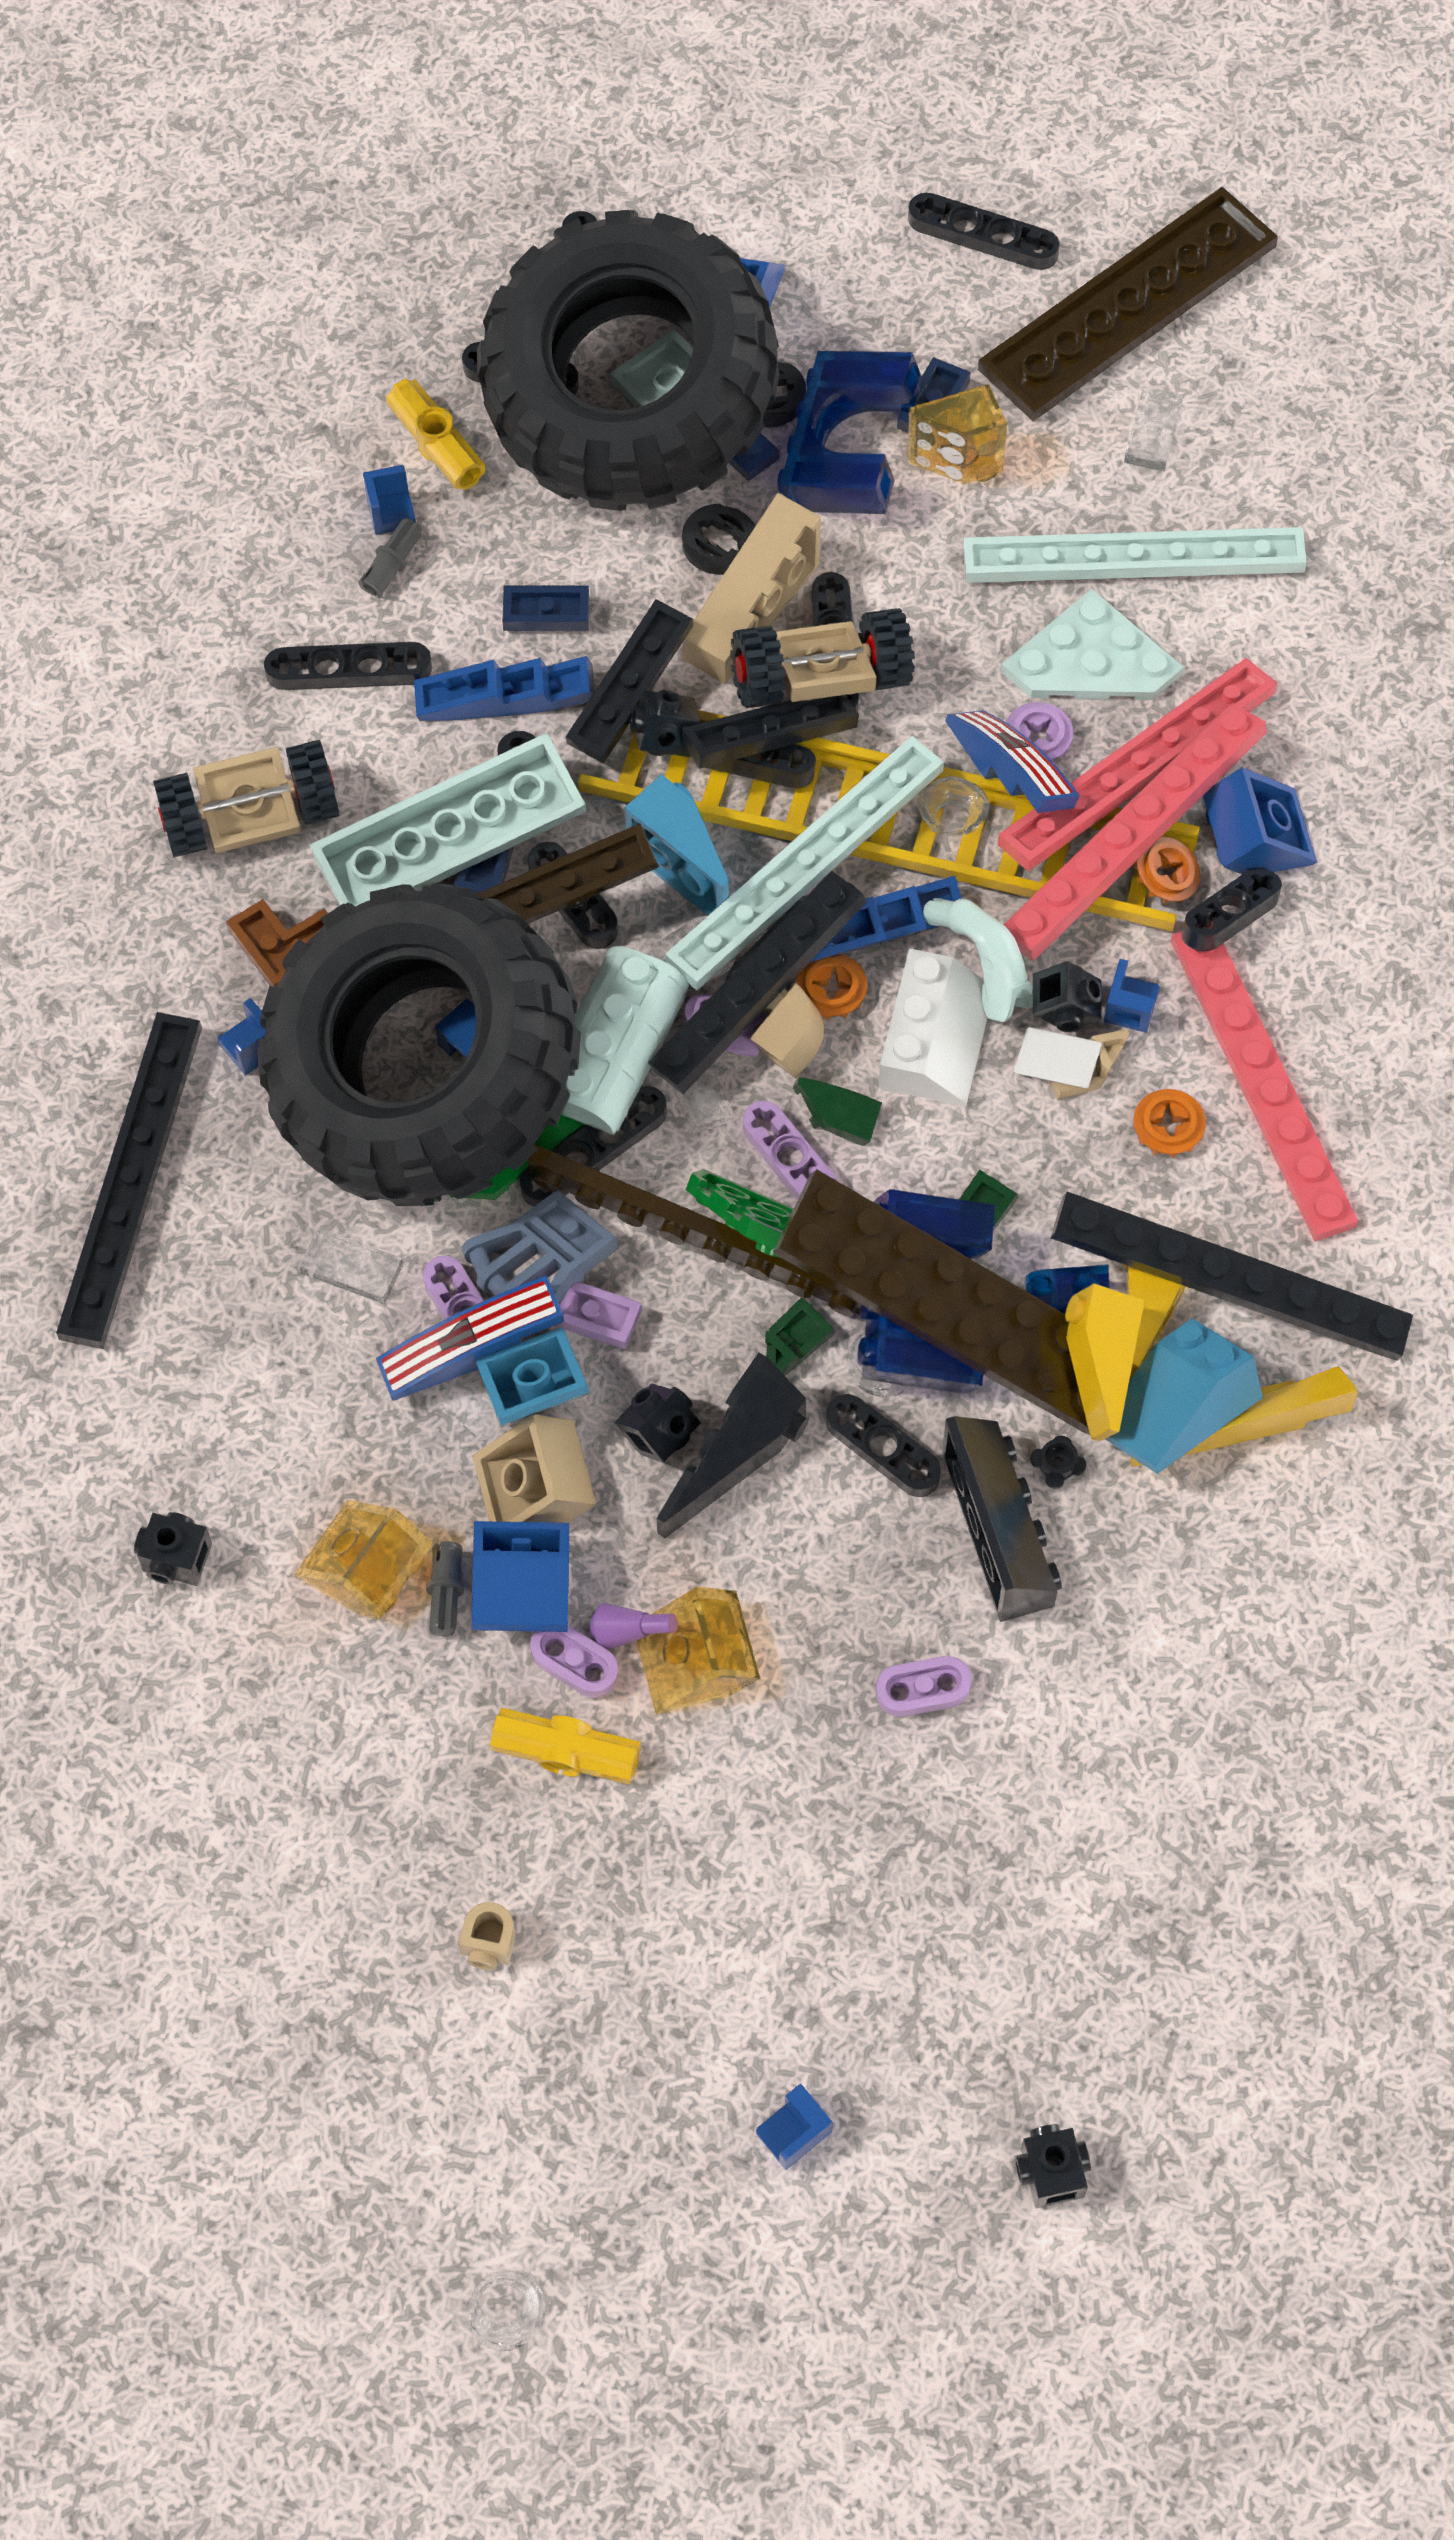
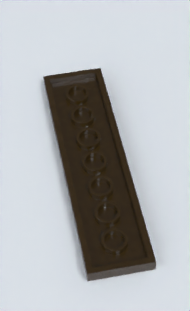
(1127, 303)
(934, 1294)

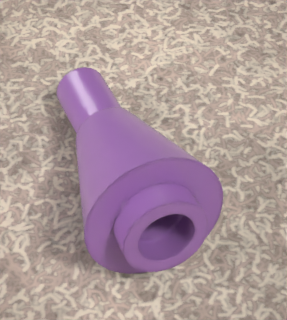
(619, 1625)

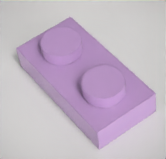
(599, 1314)

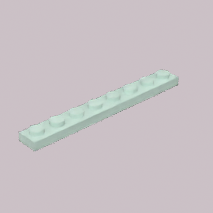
(1134, 555)
(804, 862)

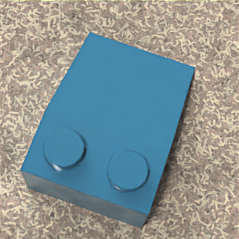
(680, 843)
(1184, 1395)

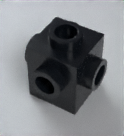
(660, 722)
(1067, 996)
(658, 1421)
(173, 1548)
(1048, 2182)

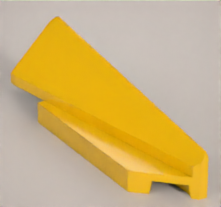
(1285, 1409)

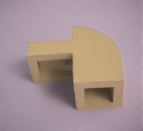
(791, 1031)

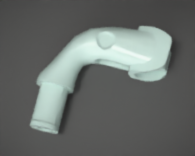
(998, 951)

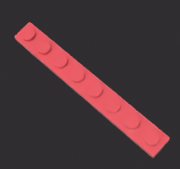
(1134, 765)
(1134, 829)
(1267, 1089)

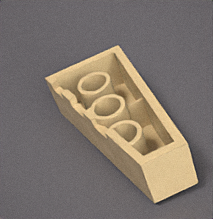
(756, 585)

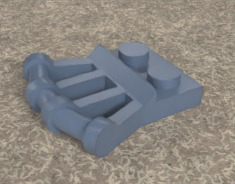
(556, 1231)

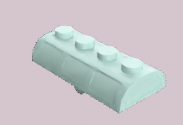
(621, 1031)

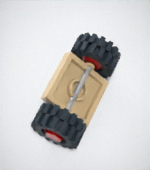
(822, 659)
(247, 799)

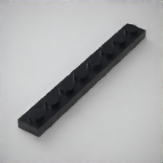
(129, 1181)
(1231, 1276)

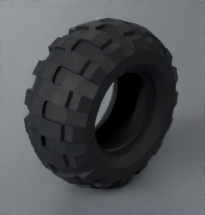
(615, 272)
(357, 972)

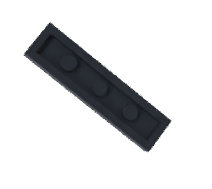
(622, 688)
(767, 729)

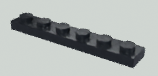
(757, 982)

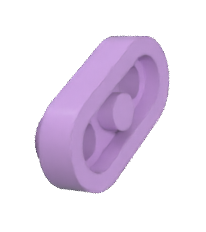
(575, 1661)
(921, 1682)

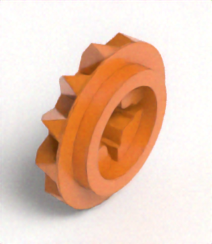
(1169, 854)
(848, 976)
(1182, 1109)

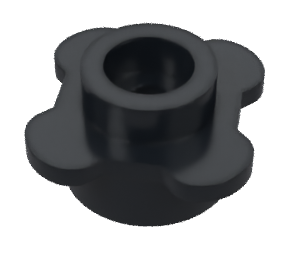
(1061, 1449)

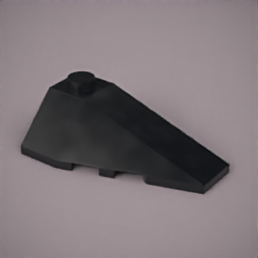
(757, 1425)

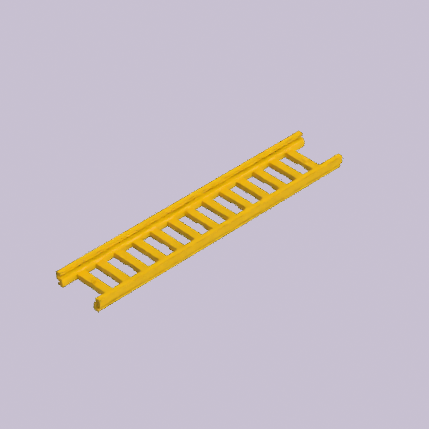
(861, 762)

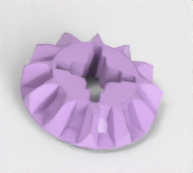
(1040, 716)

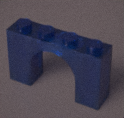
(837, 389)
(896, 1354)

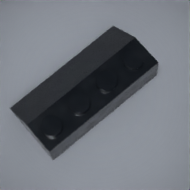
(999, 1517)

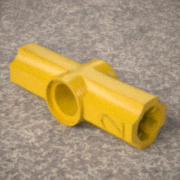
(435, 434)
(565, 1745)

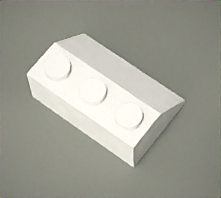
(934, 1030)

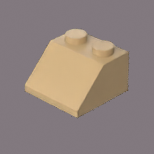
(535, 1473)

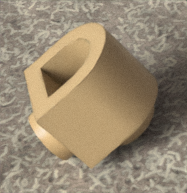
(487, 1936)

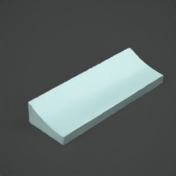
(451, 824)

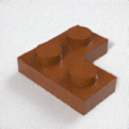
(267, 940)

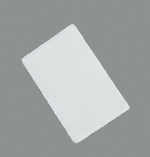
(1057, 1057)

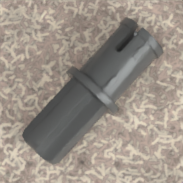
(390, 558)
(445, 1587)

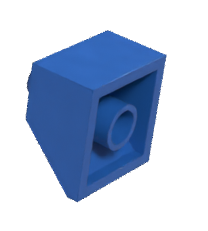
(1257, 824)

